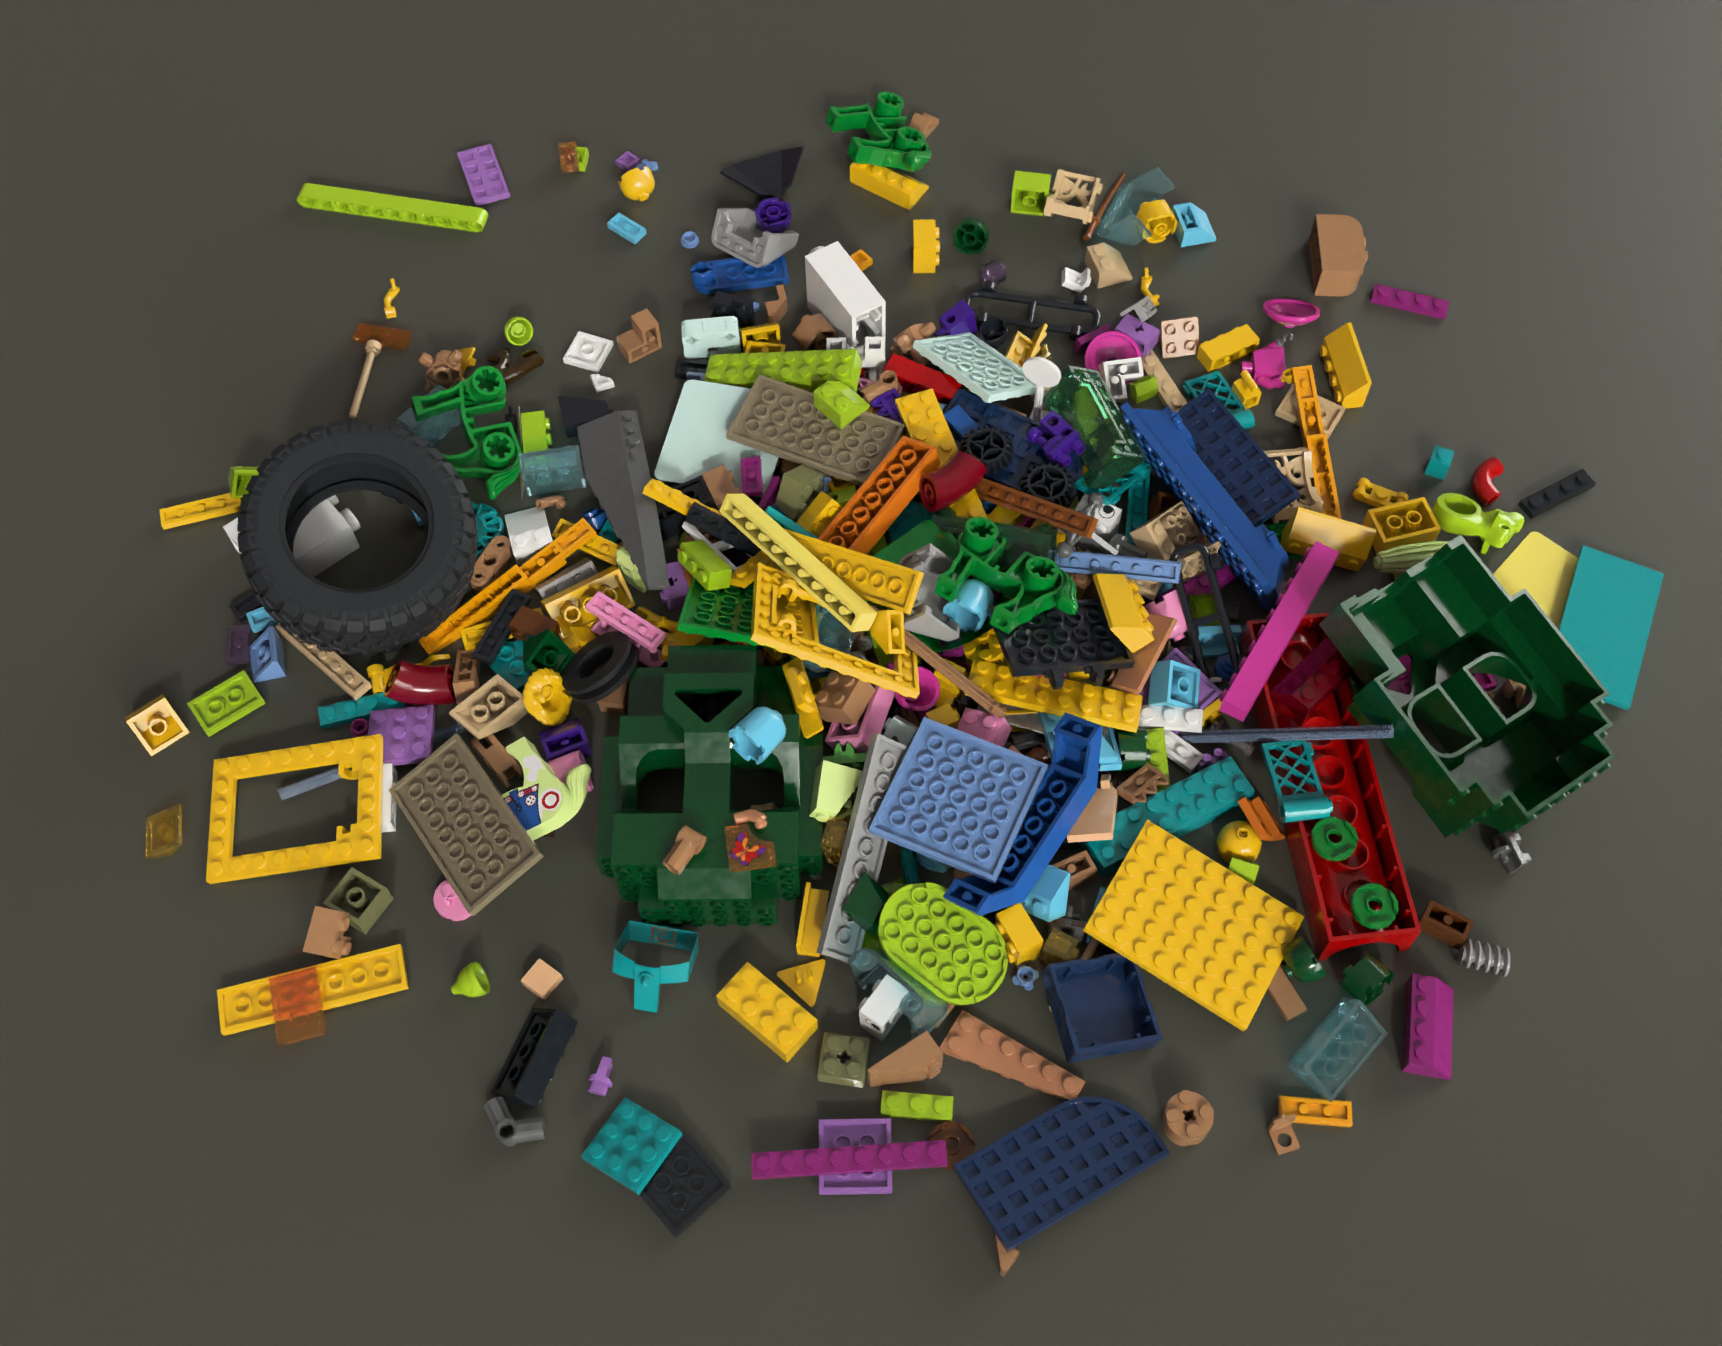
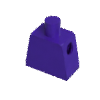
(957, 320)

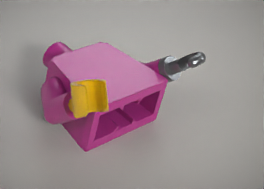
(1269, 366)

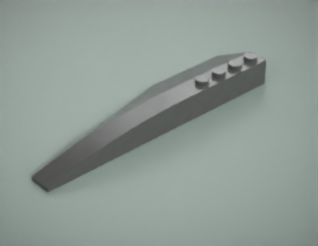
(617, 473)

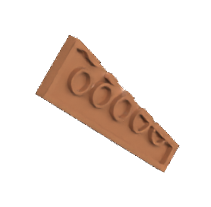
(992, 1050)

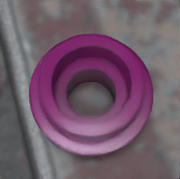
(357, 725)

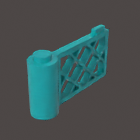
(1243, 416)
(1138, 473)
(1302, 805)

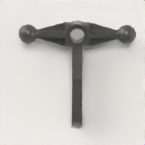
(1096, 543)

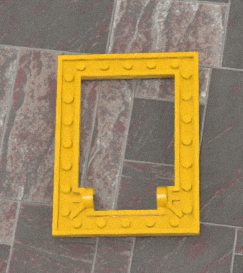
(768, 631)
(352, 846)

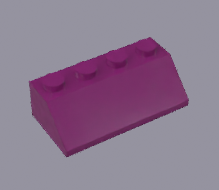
(1427, 1027)

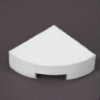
(601, 383)

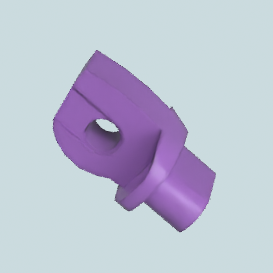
(600, 1081)

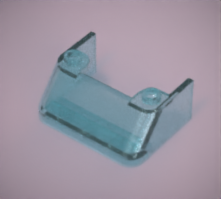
(1120, 218)

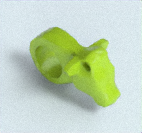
(1465, 517)

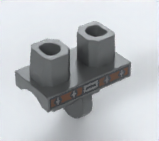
(1509, 851)
(1069, 923)

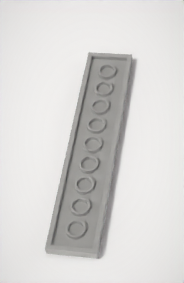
(861, 849)

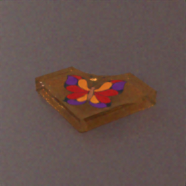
(747, 851)

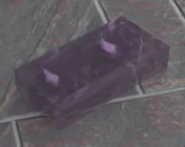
(238, 645)

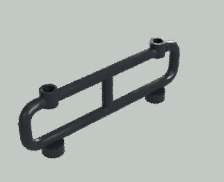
(1079, 304)
(1212, 563)

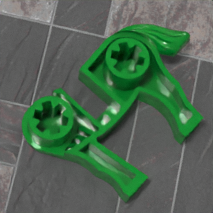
(891, 141)
(492, 448)
(1031, 580)

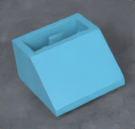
(1192, 225)

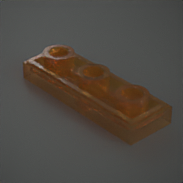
(386, 336)

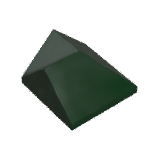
(545, 651)
(866, 903)

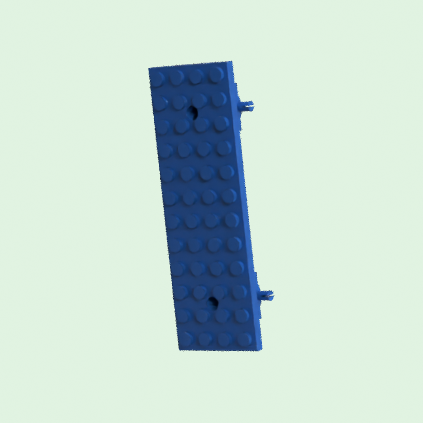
(1249, 550)

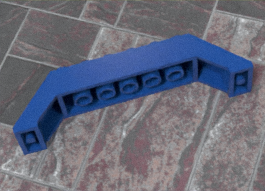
(1054, 810)

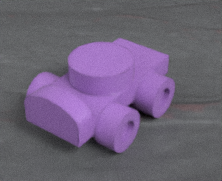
(1207, 760)

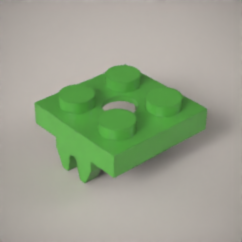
(847, 757)

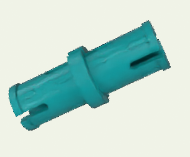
(909, 865)

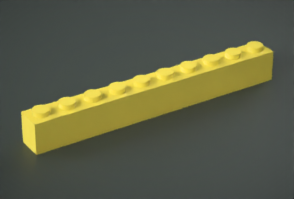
(798, 562)

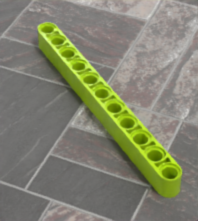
(392, 207)

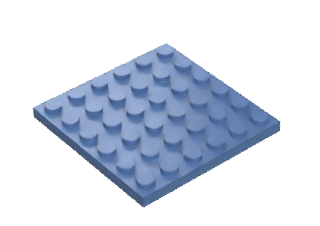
(958, 799)

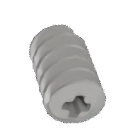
(1485, 956)

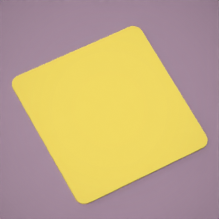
(1542, 570)

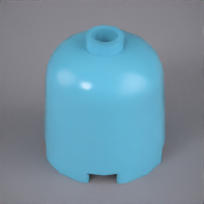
(970, 605)
(758, 734)

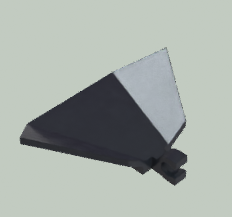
(767, 174)

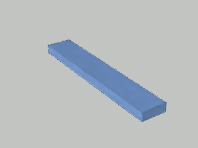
(1132, 567)

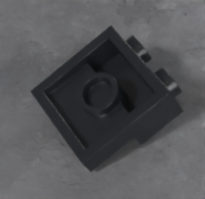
(732, 305)

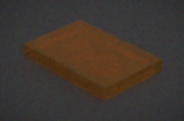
(297, 1006)

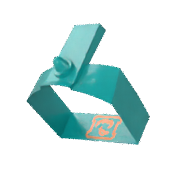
(648, 979)

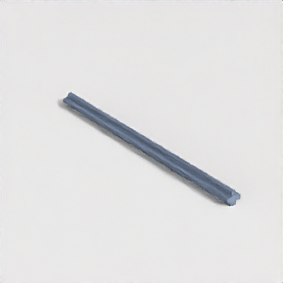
(1292, 734)
(333, 775)

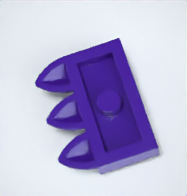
(887, 402)

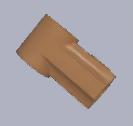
(886, 382)
(687, 844)

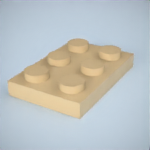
(1330, 411)

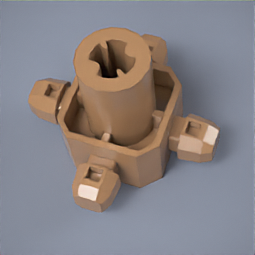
(905, 340)
(442, 369)

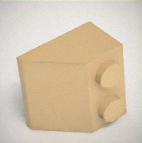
(1106, 265)

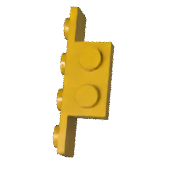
(1023, 347)
(803, 697)

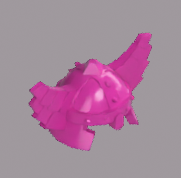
(928, 693)

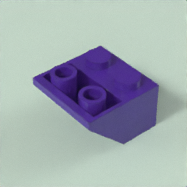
(564, 740)

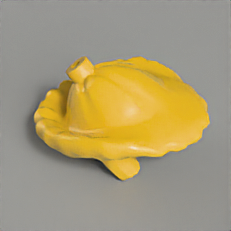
(546, 697)

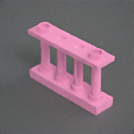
(640, 632)

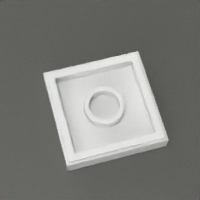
(588, 351)

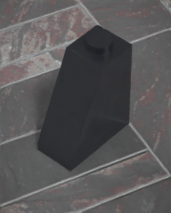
(580, 411)

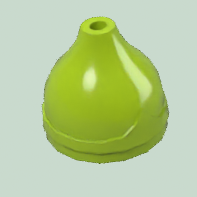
(518, 331)
(471, 981)

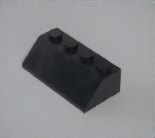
(672, 520)
(535, 1057)

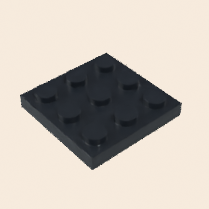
(684, 1186)

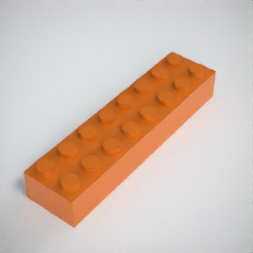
(882, 496)

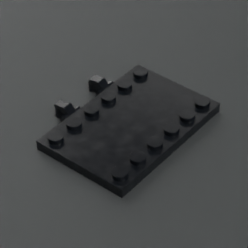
(1064, 644)

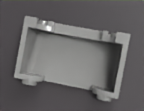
(738, 235)
(927, 611)

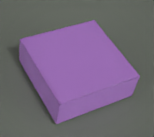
(627, 161)

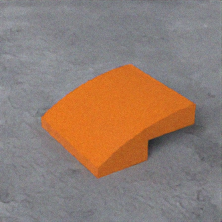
(1262, 819)

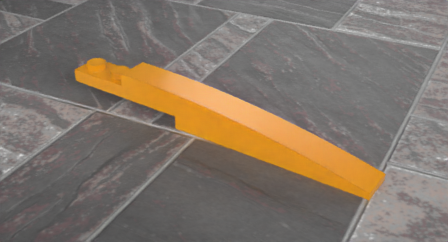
(1315, 438)
(522, 578)

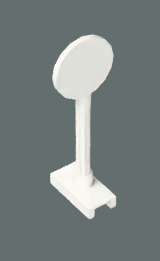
(1043, 374)

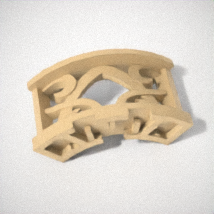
(1055, 202)
(1302, 466)

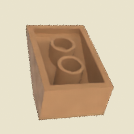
(909, 1063)

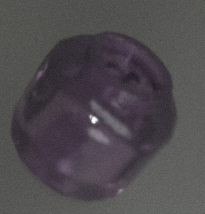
(993, 271)

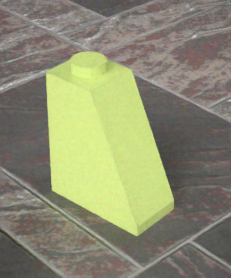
(831, 789)

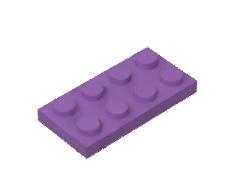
(483, 175)

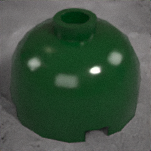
(971, 236)
(1302, 962)

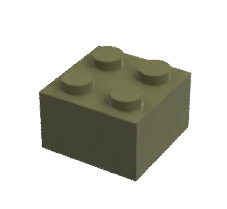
(799, 490)
(360, 898)

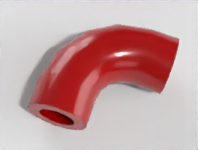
(1482, 480)

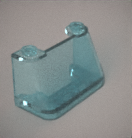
(919, 1004)

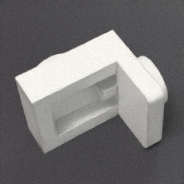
(1075, 280)

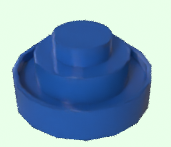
(594, 517)
(1223, 667)

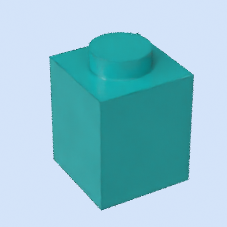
(1439, 462)

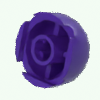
(773, 215)

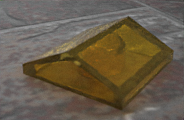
(164, 833)

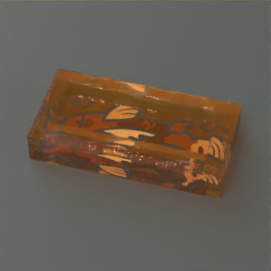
(568, 157)

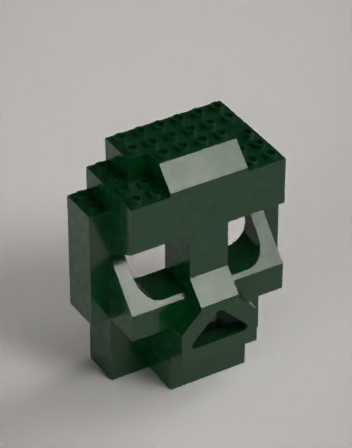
(1457, 624)
(669, 735)

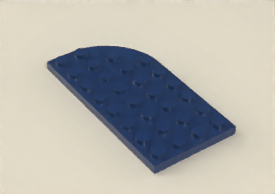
(1017, 427)
(1236, 459)
(1057, 1165)

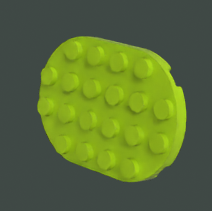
(942, 944)

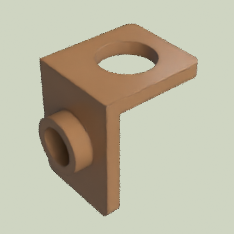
(1282, 1125)

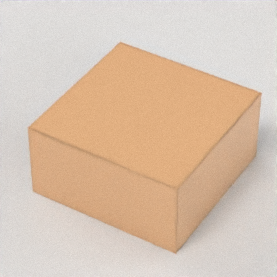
(542, 979)

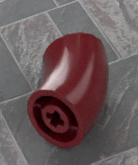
(951, 481)
(421, 684)

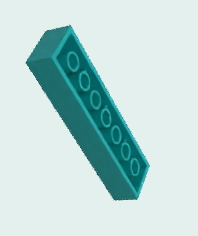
(1175, 809)

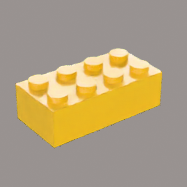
(767, 1012)

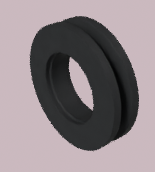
(593, 688)

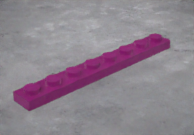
(849, 1159)

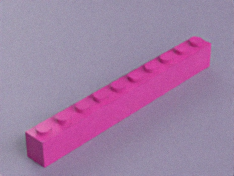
(1278, 632)

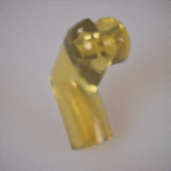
(1045, 352)

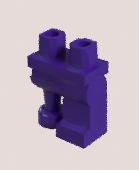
(1062, 441)

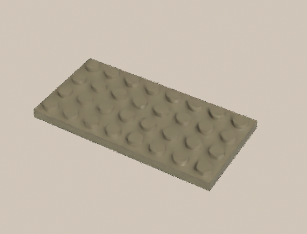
(789, 426)
(465, 824)

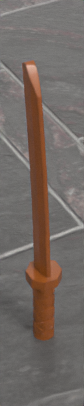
(1096, 219)

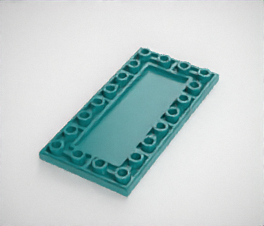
(1610, 619)

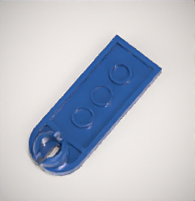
(736, 275)

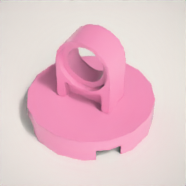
(448, 903)

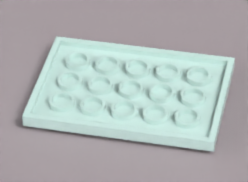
(976, 366)

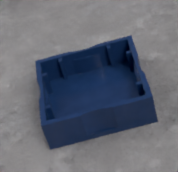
(1100, 1007)

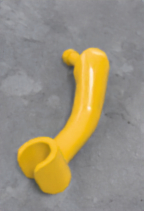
(1144, 288)
(391, 294)

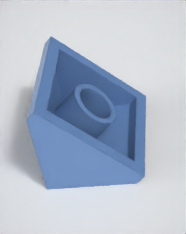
(267, 656)

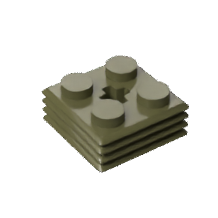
(830, 1066)

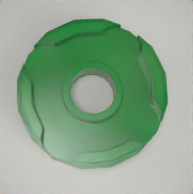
(1328, 849)
(1371, 918)

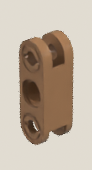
(500, 557)
(497, 759)

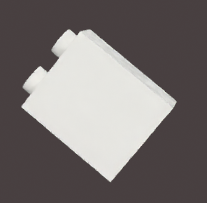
(843, 295)
(320, 539)

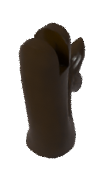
(521, 366)

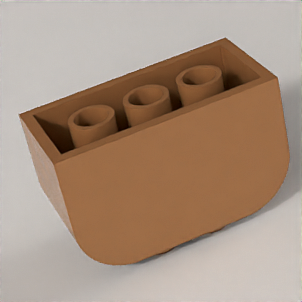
(1336, 254)

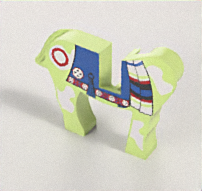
(544, 800)

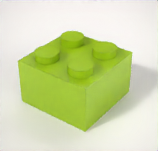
(1030, 192)

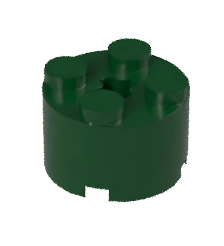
(1132, 749)
(1366, 978)

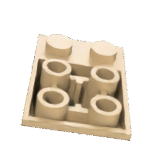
(1166, 532)

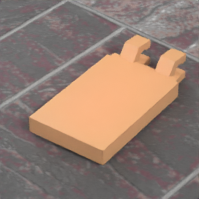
(1099, 815)

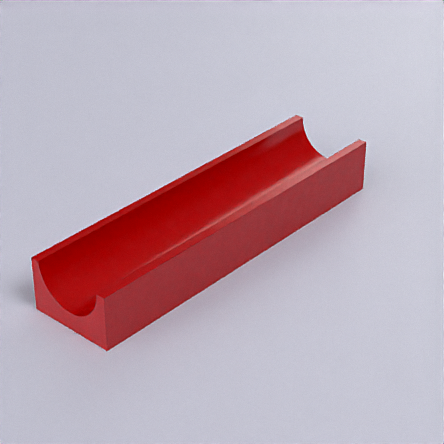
(1353, 786)

